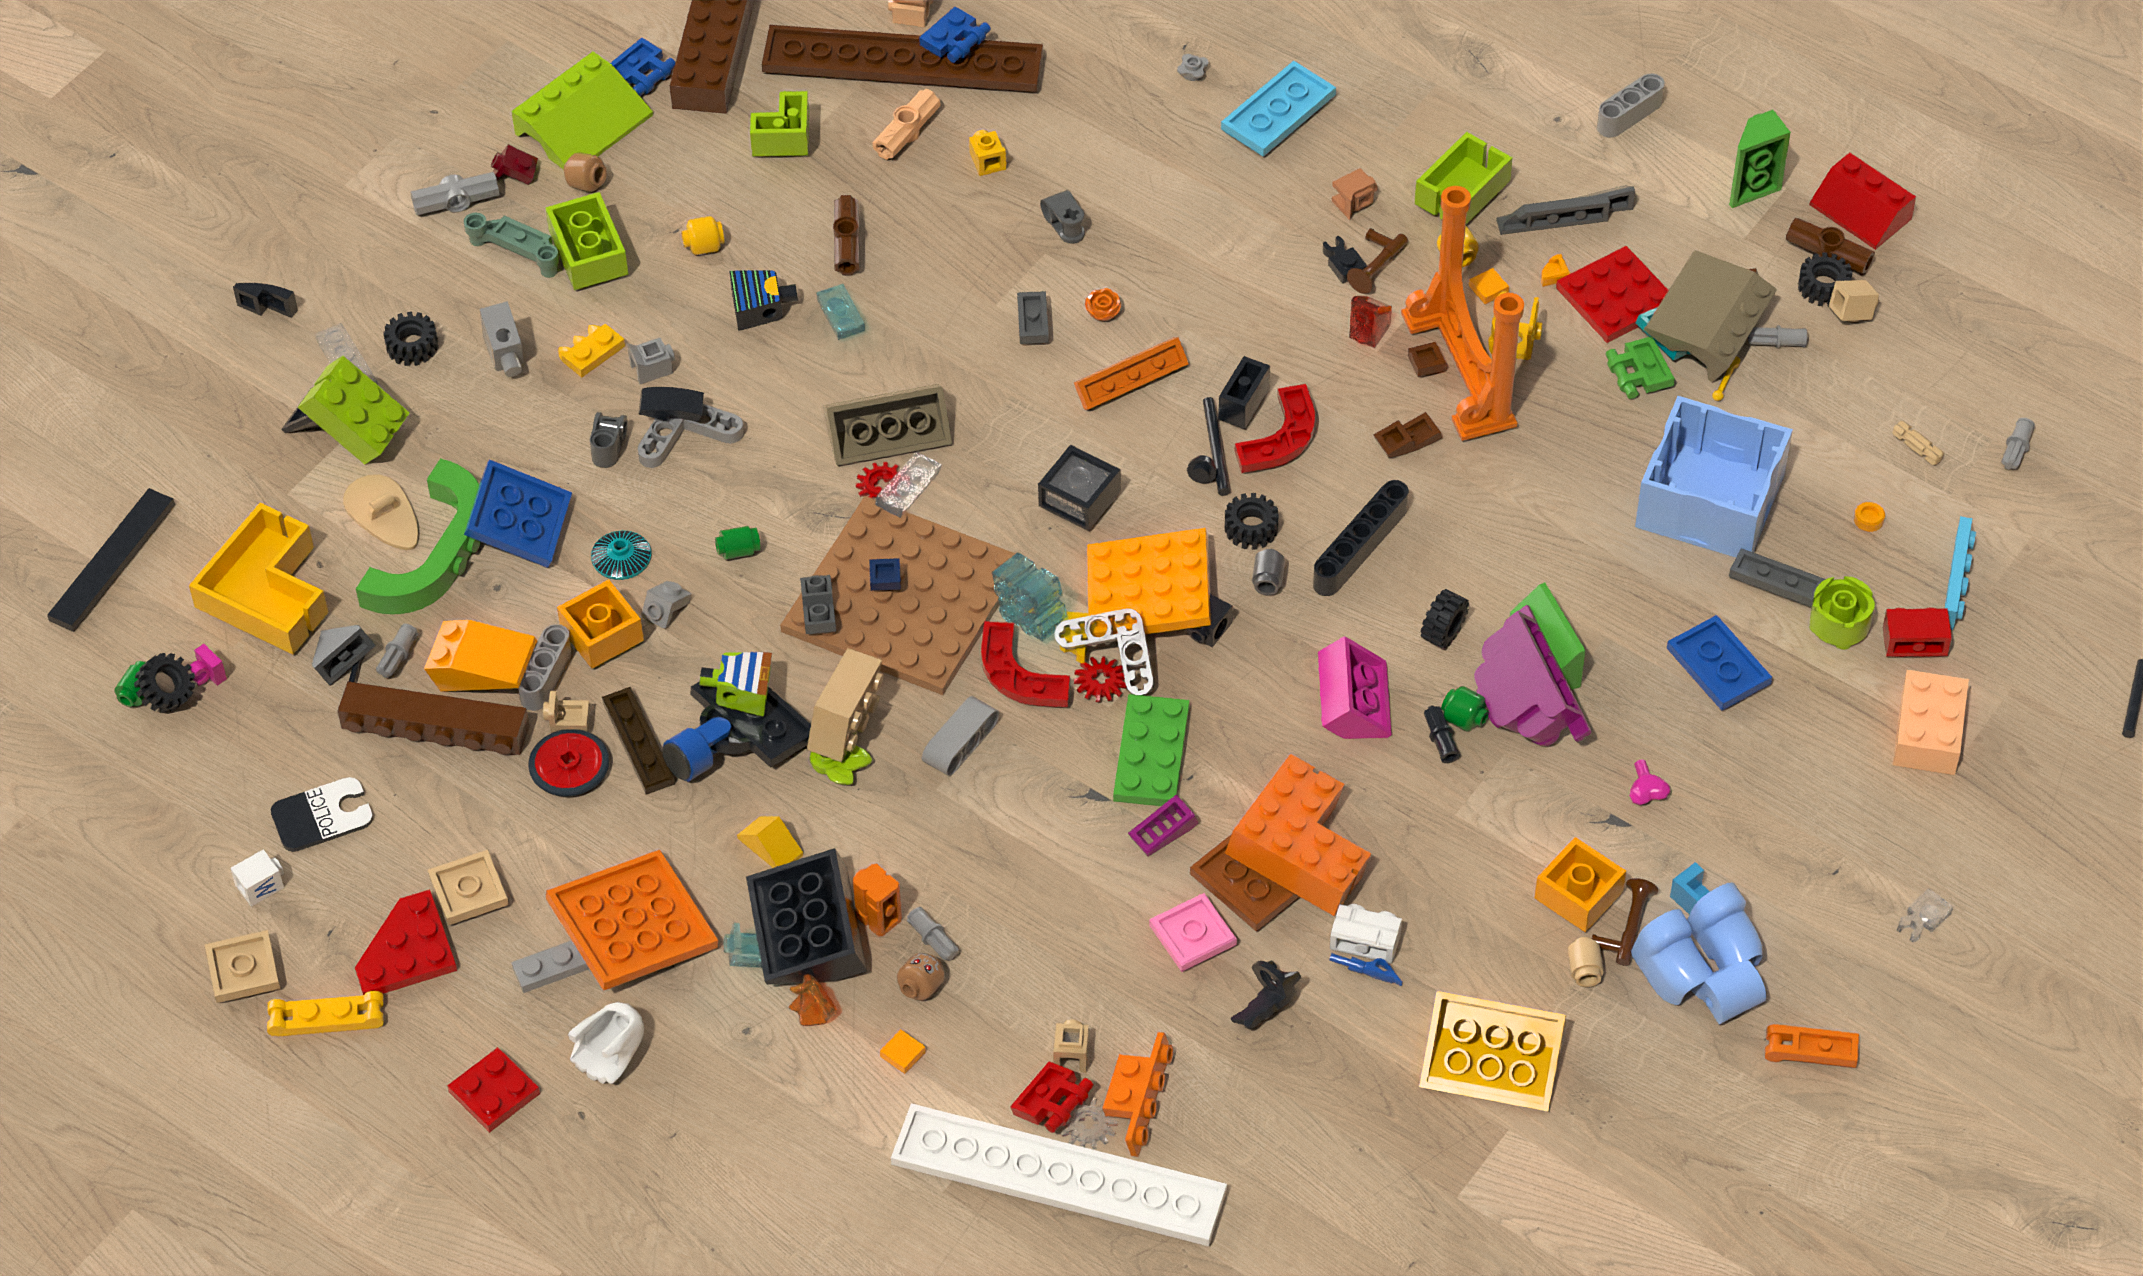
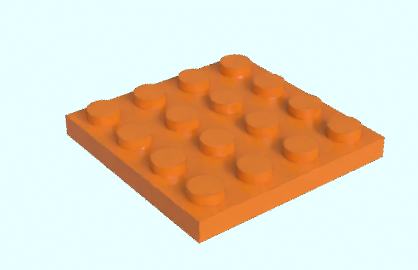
(631, 919)

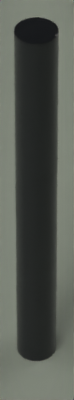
(1216, 446)

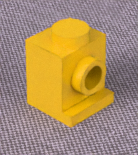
(985, 146)

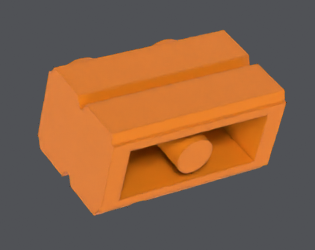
(877, 899)

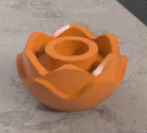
(1103, 304)

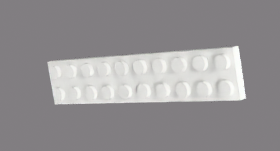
(1059, 1174)

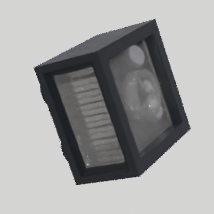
(1079, 487)

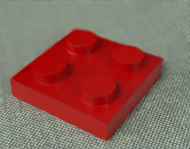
(493, 1089)

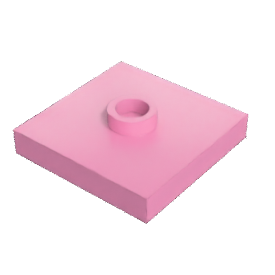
(1192, 932)

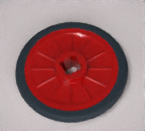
(585, 772)

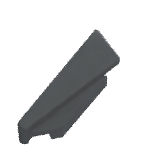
(1568, 212)

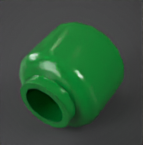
(1465, 708)

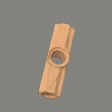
(906, 124)

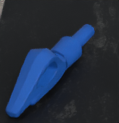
(1369, 968)

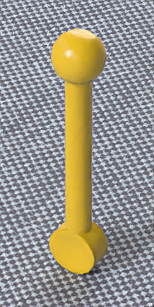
(1718, 394)

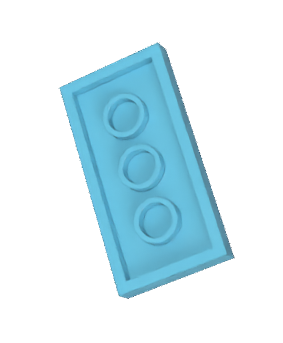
(1278, 108)

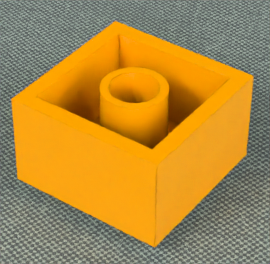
(600, 623)
(1580, 884)

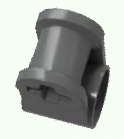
(1064, 216)
(607, 439)

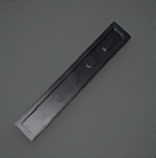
(111, 560)

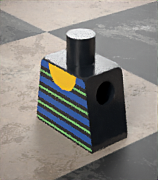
(758, 297)

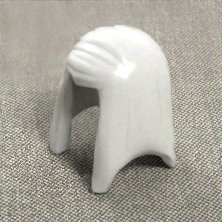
(607, 1042)

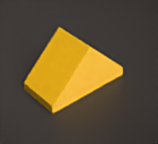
(771, 841)

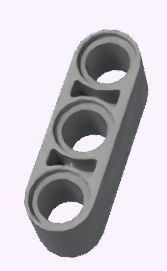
(1630, 105)
(545, 666)
(960, 736)

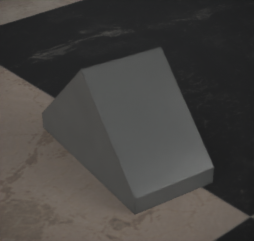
(340, 650)

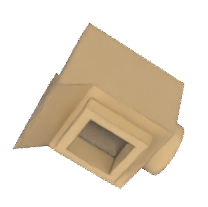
(1071, 1042)

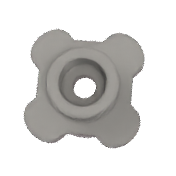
(1192, 67)

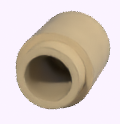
(1585, 962)

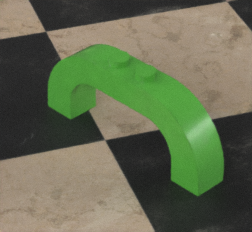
(421, 587)

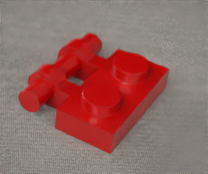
(1045, 1091)

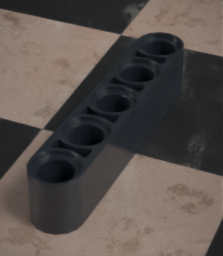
(1360, 538)

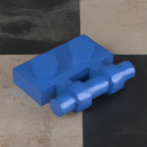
(949, 30)
(639, 59)

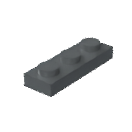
(1775, 577)

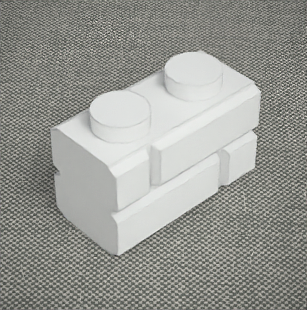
(1365, 932)

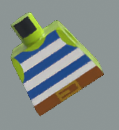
(740, 681)

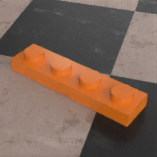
(1131, 373)

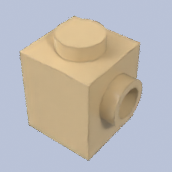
(1854, 300)

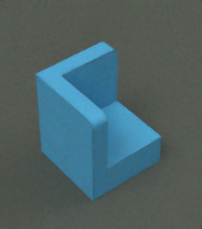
(1688, 887)

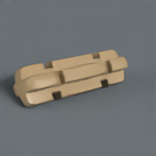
(1918, 442)

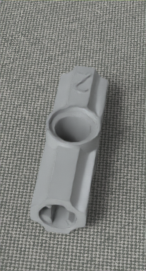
(454, 193)

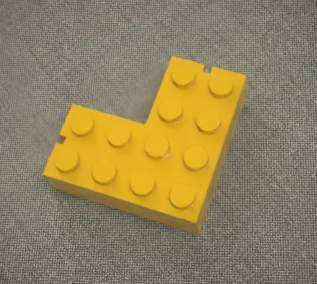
(253, 583)

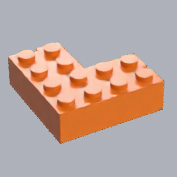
(1287, 840)

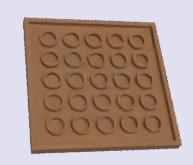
(935, 615)

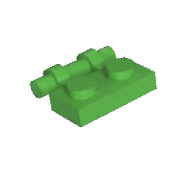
(1648, 364)

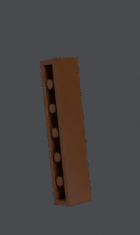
(433, 718)

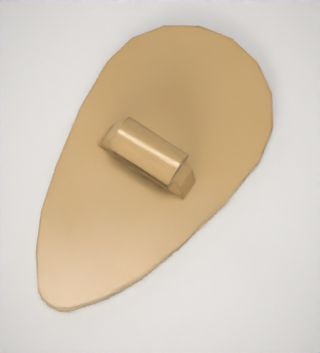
(382, 510)

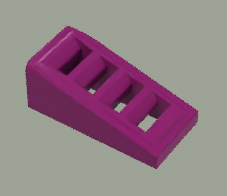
(1166, 811)

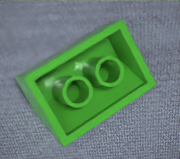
(1760, 159)
(1557, 632)

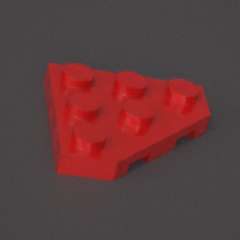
(406, 947)

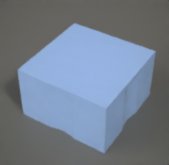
(1713, 478)

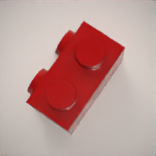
(1916, 632)

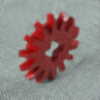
(871, 479)
(1092, 685)

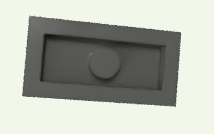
(1032, 317)

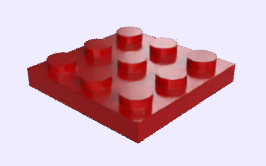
(1613, 292)

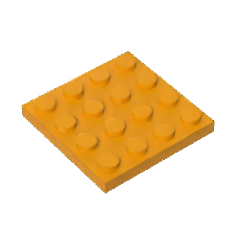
(1156, 576)

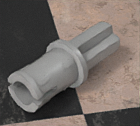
(1778, 336)
(2018, 443)
(397, 650)
(932, 934)

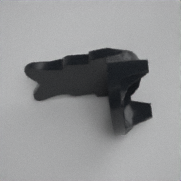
(1274, 995)

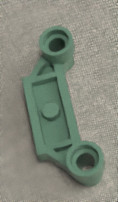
(516, 238)

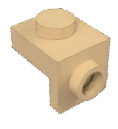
(566, 713)

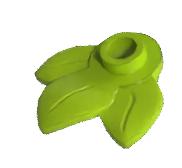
(841, 771)

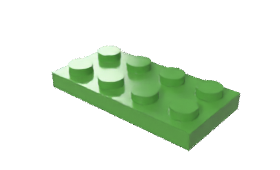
(1151, 750)

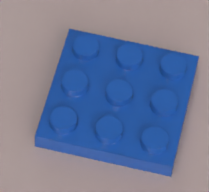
(518, 513)

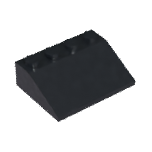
(806, 920)

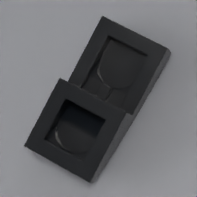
(260, 296)
(667, 401)

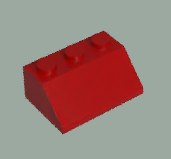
(1863, 201)

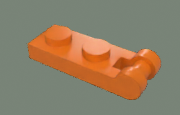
(1812, 1045)

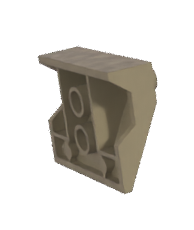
(1710, 311)

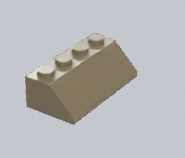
(887, 424)

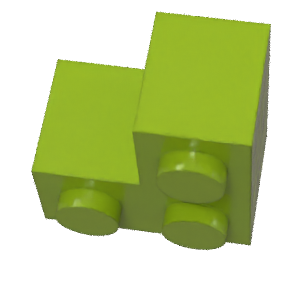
(782, 131)

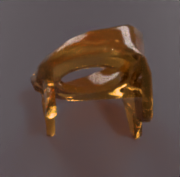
(812, 1002)

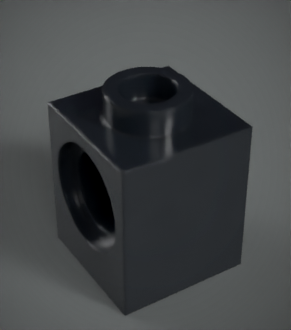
(1220, 621)

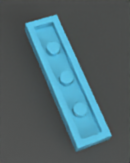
(1960, 563)

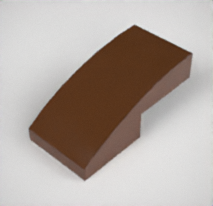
(1407, 438)

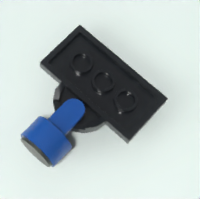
(732, 731)

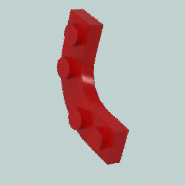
(1286, 442)
(1011, 678)

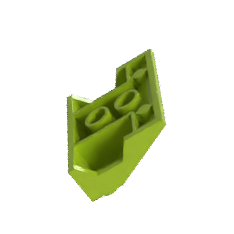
(581, 111)

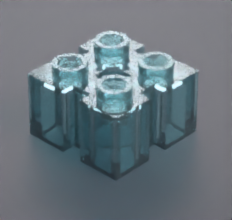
(1029, 596)

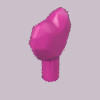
(1647, 786)

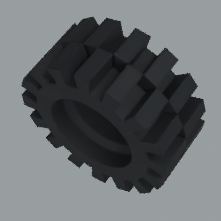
(1818, 267)
(406, 327)
(1251, 534)
(1444, 618)
(175, 671)

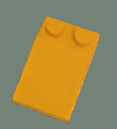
(478, 656)

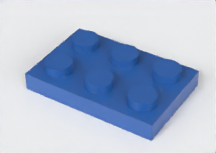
(1719, 662)

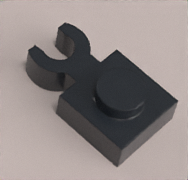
(1342, 260)

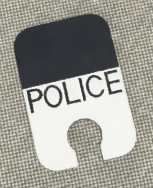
(317, 816)

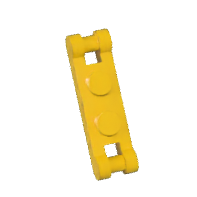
(325, 1015)

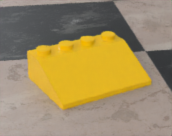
(1492, 1051)

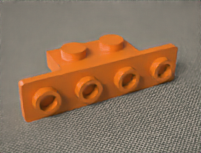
(1135, 1090)

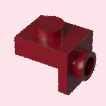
(514, 164)

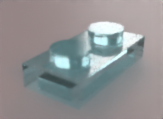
(840, 311)

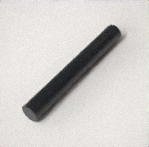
(2134, 702)

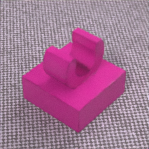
(207, 667)

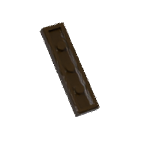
(638, 740)

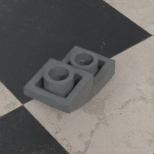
(818, 604)

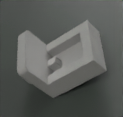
(663, 601)

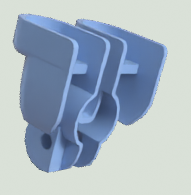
(1725, 934)

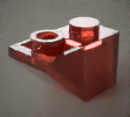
(1369, 320)

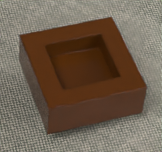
(1426, 359)

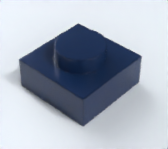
(885, 574)

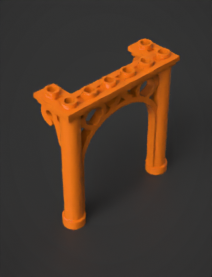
(1445, 307)

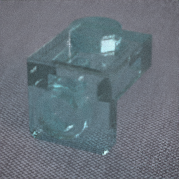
(742, 948)

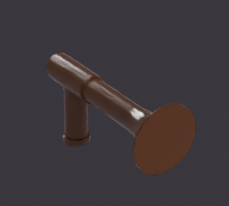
(1361, 279)
(1641, 890)

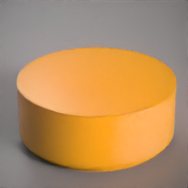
(1869, 516)

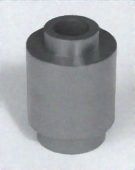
(1268, 571)

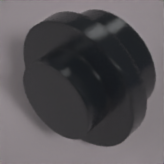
(1202, 469)

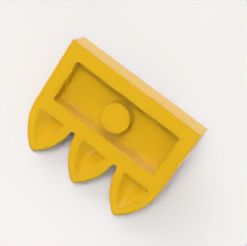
(591, 350)

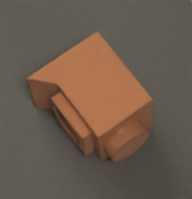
(1355, 192)

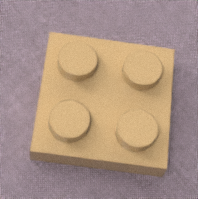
(468, 887)
(242, 966)

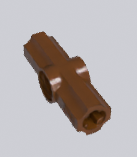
(846, 235)
(1830, 241)

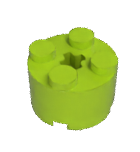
(1842, 611)

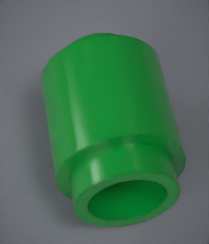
(737, 542)
(125, 688)

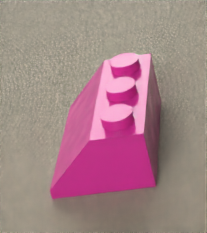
(1353, 691)

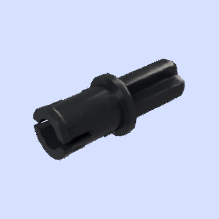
(1441, 734)

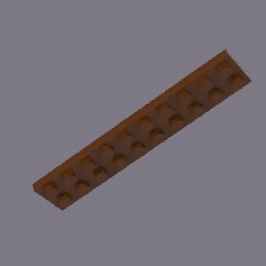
(899, 59)

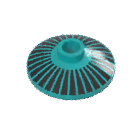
(622, 563)

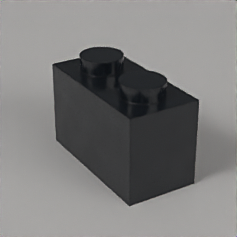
(1244, 392)

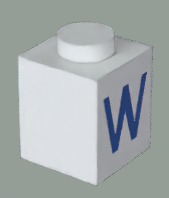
(258, 877)

